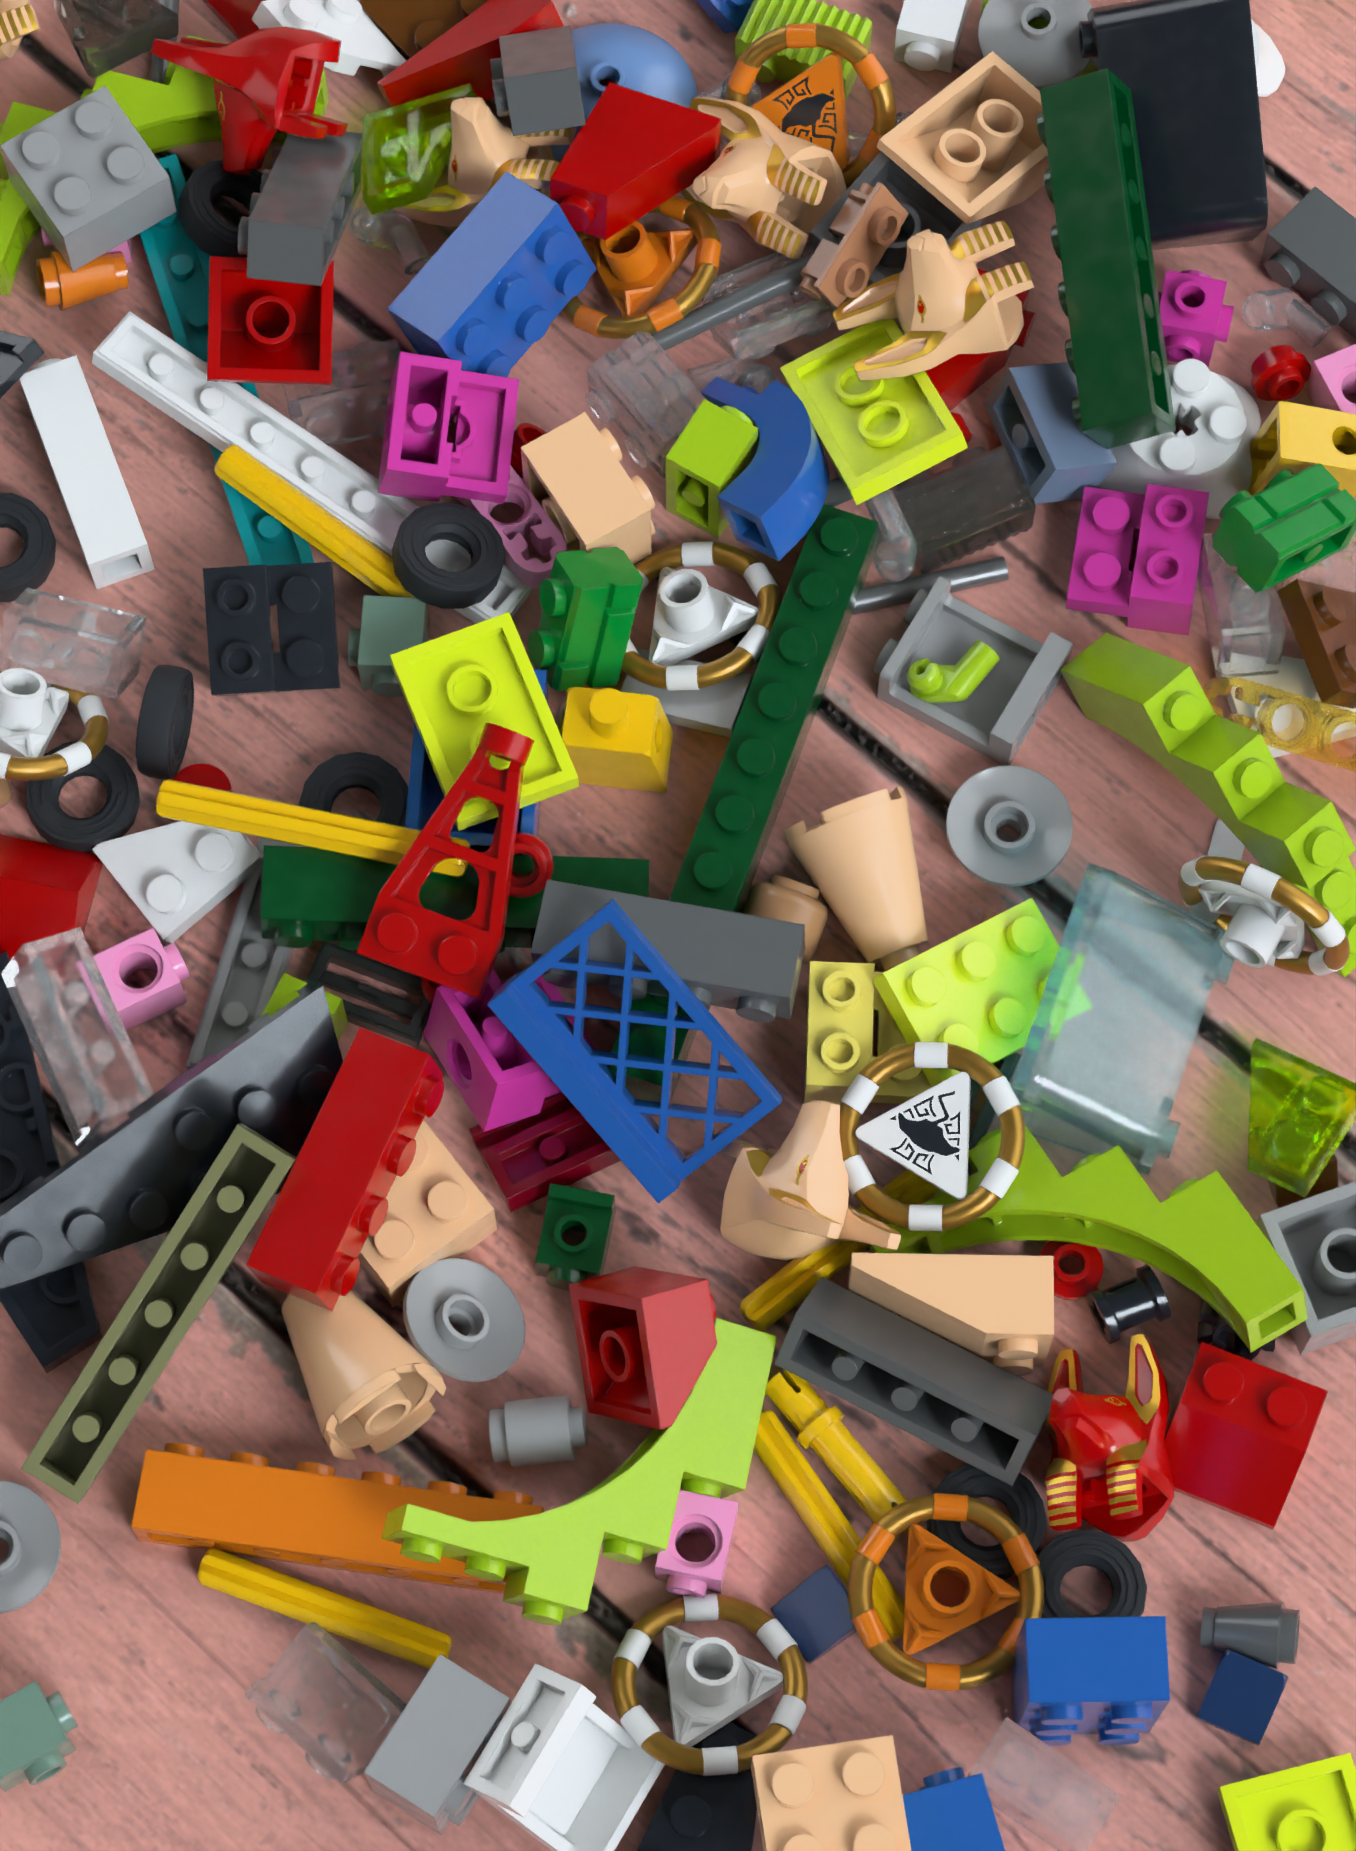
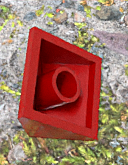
(268, 327)
(43, 890)

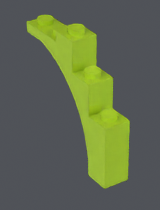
(164, 116)
(1225, 765)
(1104, 1203)
(631, 1512)

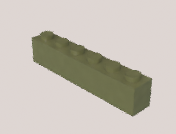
(159, 1313)

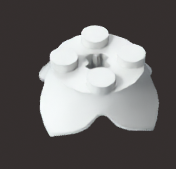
(1208, 460)

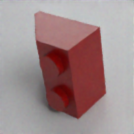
(642, 1342)
(1240, 1434)

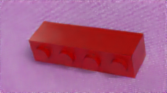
(347, 1170)

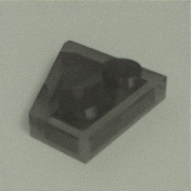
(114, 30)

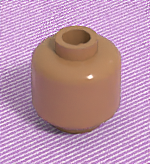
(790, 902)

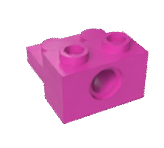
(415, 446)
(1166, 561)
(485, 1058)

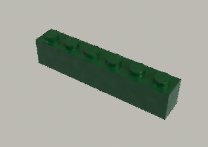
(1105, 260)
(332, 894)

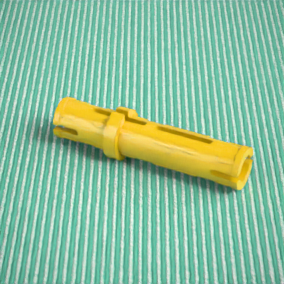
(834, 1444)

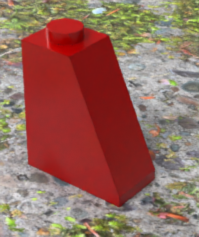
(631, 160)

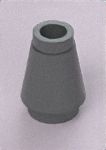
(1253, 1630)

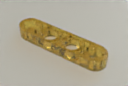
(1318, 724)

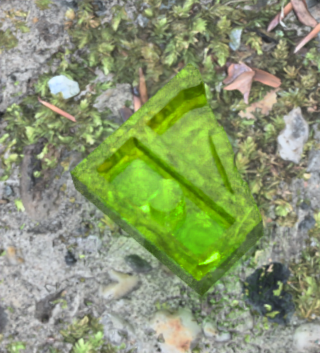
(407, 149)
(1295, 1117)

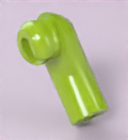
(952, 682)

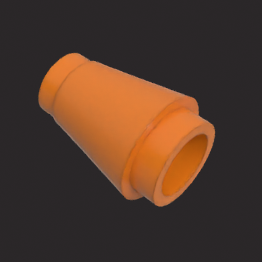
(68, 288)

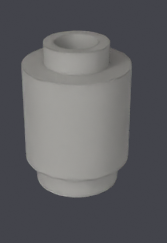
(537, 1431)

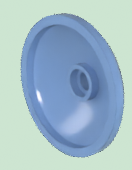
(631, 58)

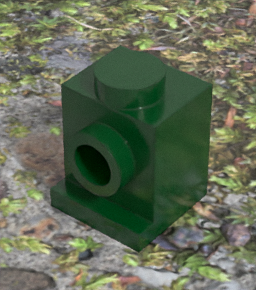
(581, 1212)

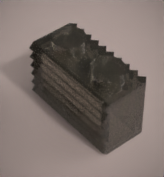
(965, 506)

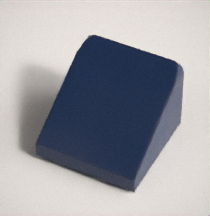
(816, 1614)
(1242, 1697)

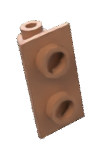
(868, 226)

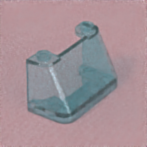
(1118, 1020)

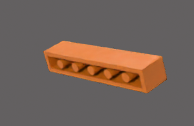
(302, 1513)

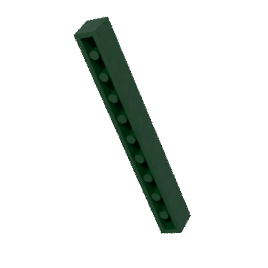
(763, 749)

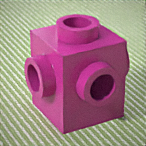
(1193, 315)

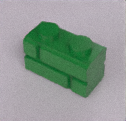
(1285, 526)
(585, 618)

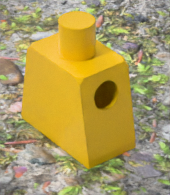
(1304, 436)
(616, 738)

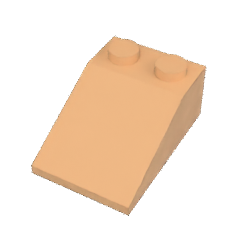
(975, 142)
(979, 1302)

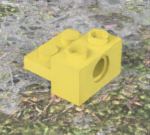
(841, 1034)

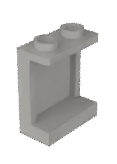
(1004, 703)

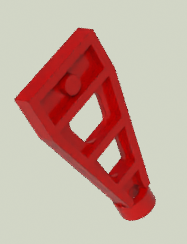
(432, 944)

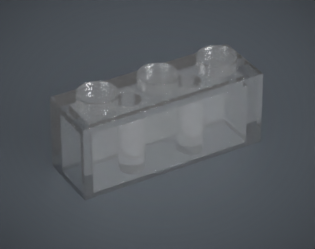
(76, 1033)

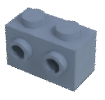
(1041, 435)

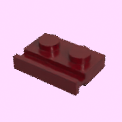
(542, 1150)

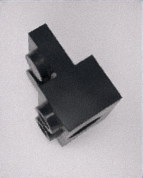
(240, 628)

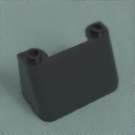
(1192, 113)

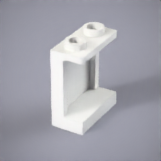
(563, 1767)

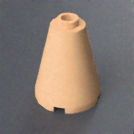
(867, 873)
(359, 1375)

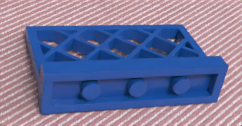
(594, 1087)

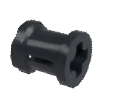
(1128, 1304)

